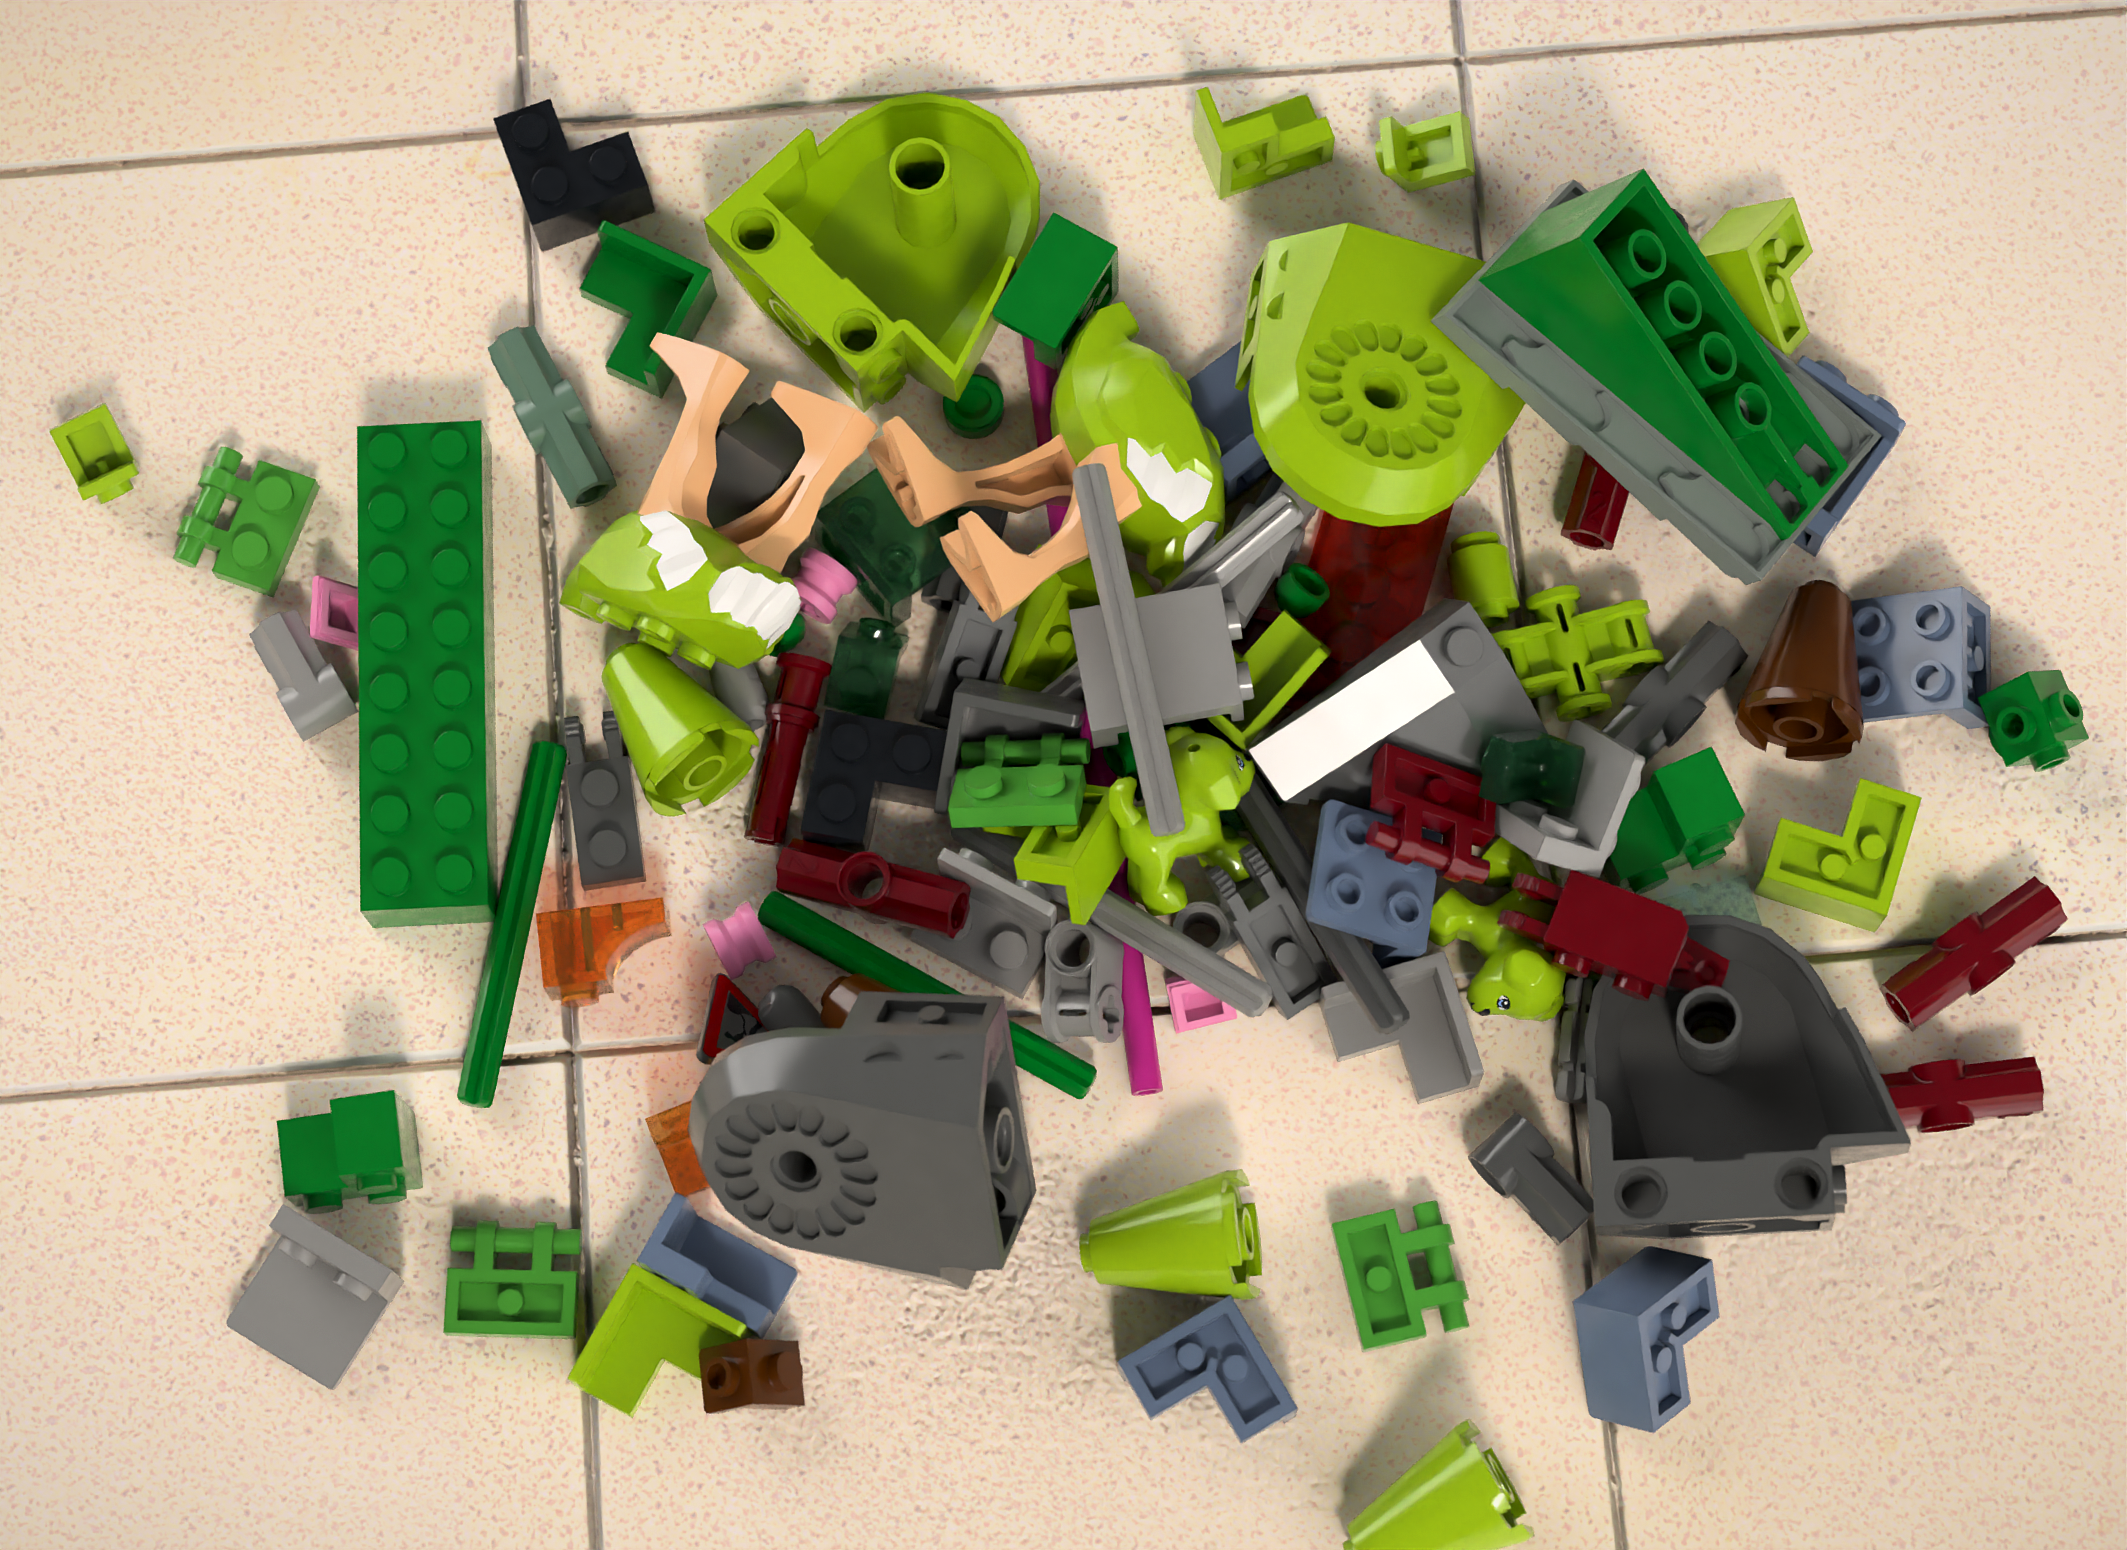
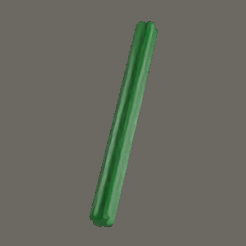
(512, 925)
(860, 956)

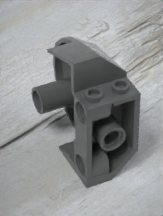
(1736, 1128)
(876, 1136)

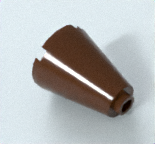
(1806, 679)

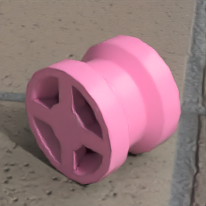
(822, 584)
(739, 940)

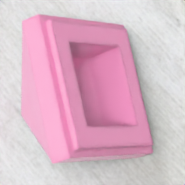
(334, 612)
(1195, 1007)

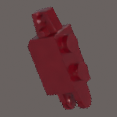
(1617, 936)

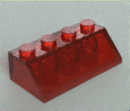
(1376, 589)

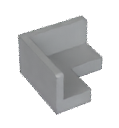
(1433, 1042)

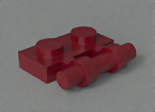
(1431, 797)

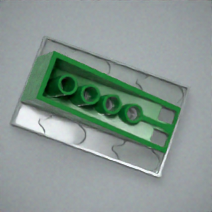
(1657, 373)

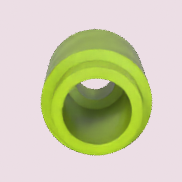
(1483, 576)

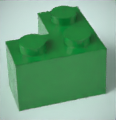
(1675, 821)
(351, 1153)

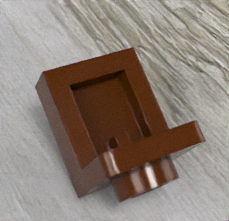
(751, 1375)

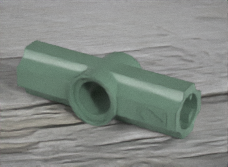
(552, 416)

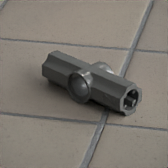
(1675, 695)

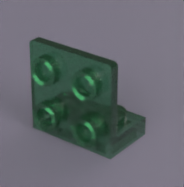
(881, 547)

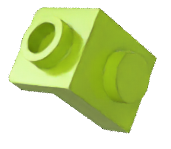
(1426, 151)
(96, 454)

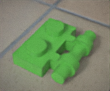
(264, 526)
(1020, 796)
(1381, 1281)
(513, 1302)

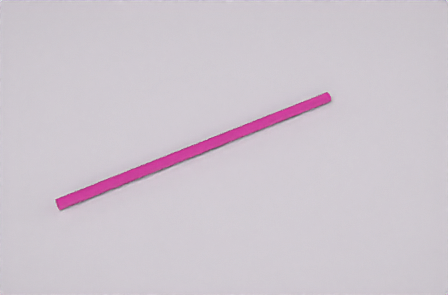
(1138, 1019)

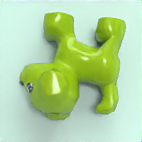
(1208, 780)
(1516, 972)

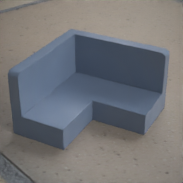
(717, 1267)
(1636, 1332)
(1211, 1353)

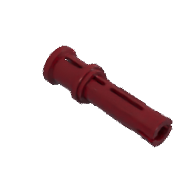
(790, 722)

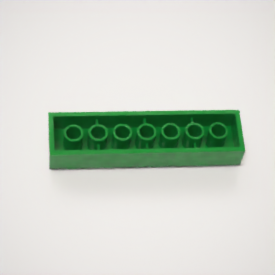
(426, 675)

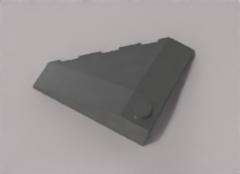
(1425, 690)

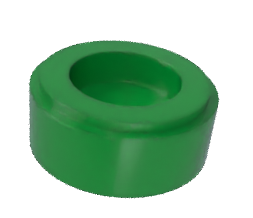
(977, 410)

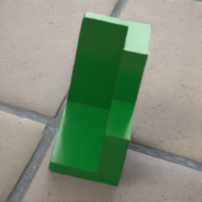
(1058, 287)
(656, 293)

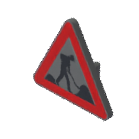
(726, 1019)

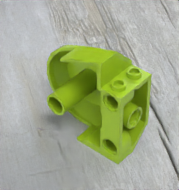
(886, 242)
(1357, 384)

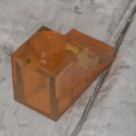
(589, 944)

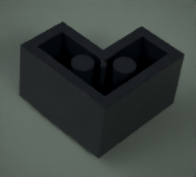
(567, 189)
(866, 762)

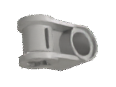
(1082, 987)

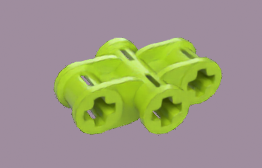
(1577, 650)

